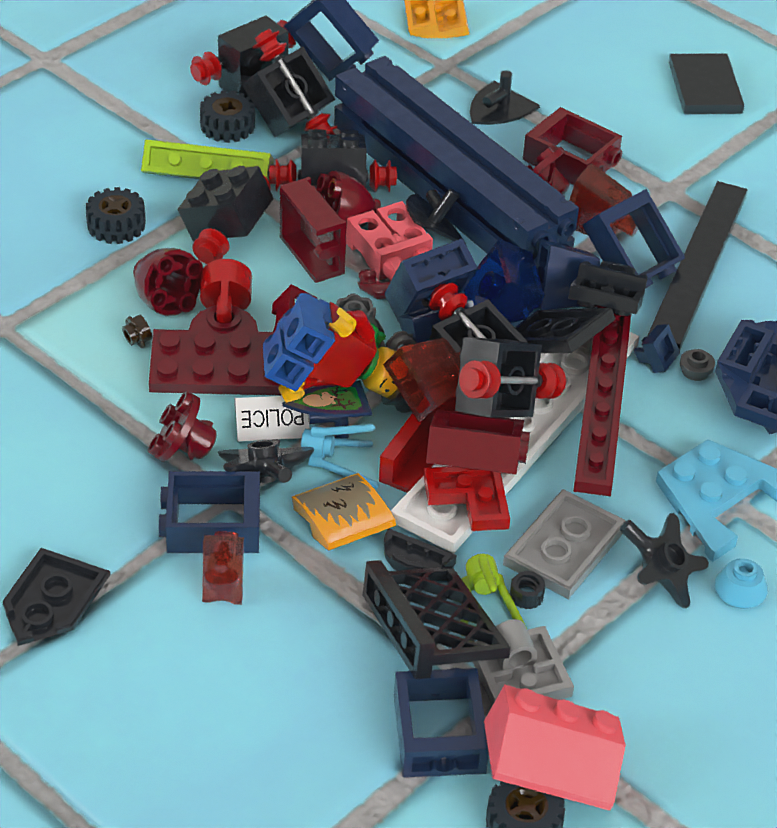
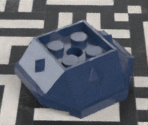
(750, 373)

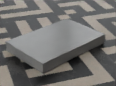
(565, 543)

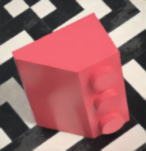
(555, 746)

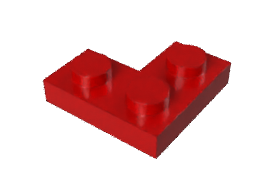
(476, 488)

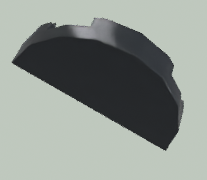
(409, 553)

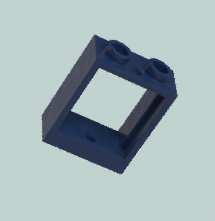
(347, 24)
(652, 228)
(424, 272)
(209, 488)
(423, 755)

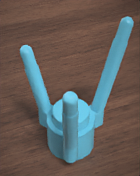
(324, 441)

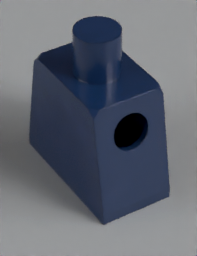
(557, 270)

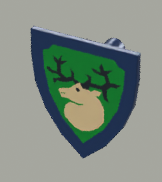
(332, 404)

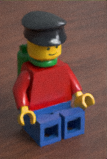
(328, 347)

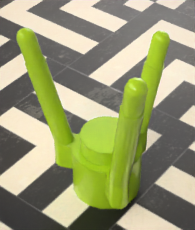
(485, 579)

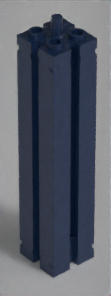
(444, 151)

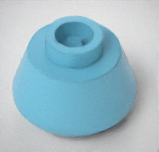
(741, 584)

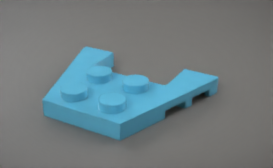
(709, 483)

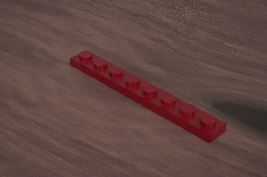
(602, 409)

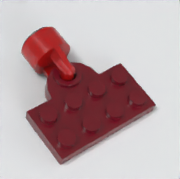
(222, 344)

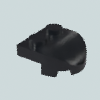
(609, 286)

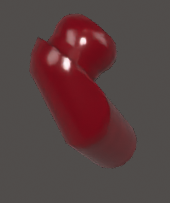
(370, 285)

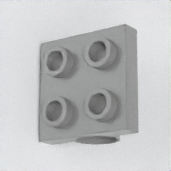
(530, 665)

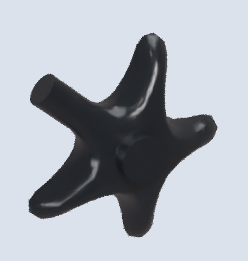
(266, 458)
(665, 558)

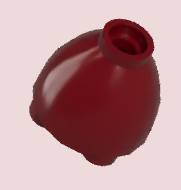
(346, 195)
(168, 280)

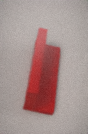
(405, 456)

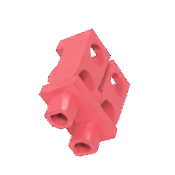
(387, 240)

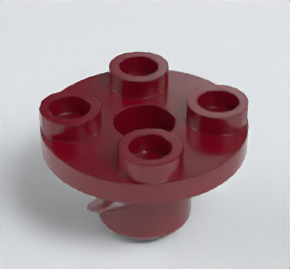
(548, 171)
(183, 431)

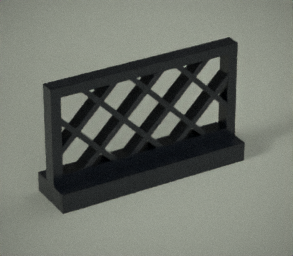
(405, 621)

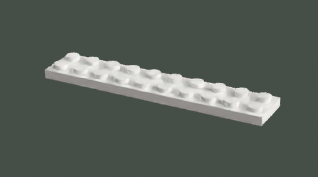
(449, 524)

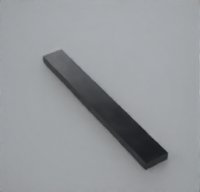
(701, 260)

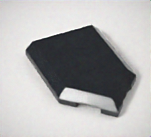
(51, 596)

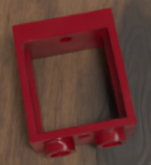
(579, 132)
(477, 442)

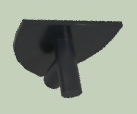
(499, 103)
(432, 213)

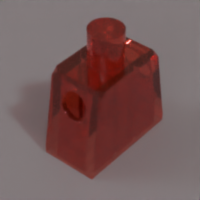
(597, 192)
(425, 375)

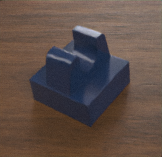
(658, 349)

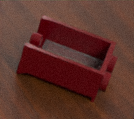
(312, 230)

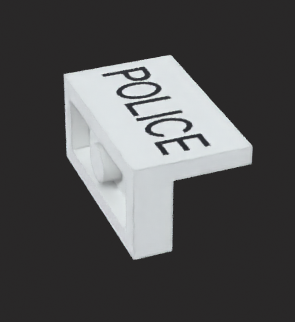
(267, 419)

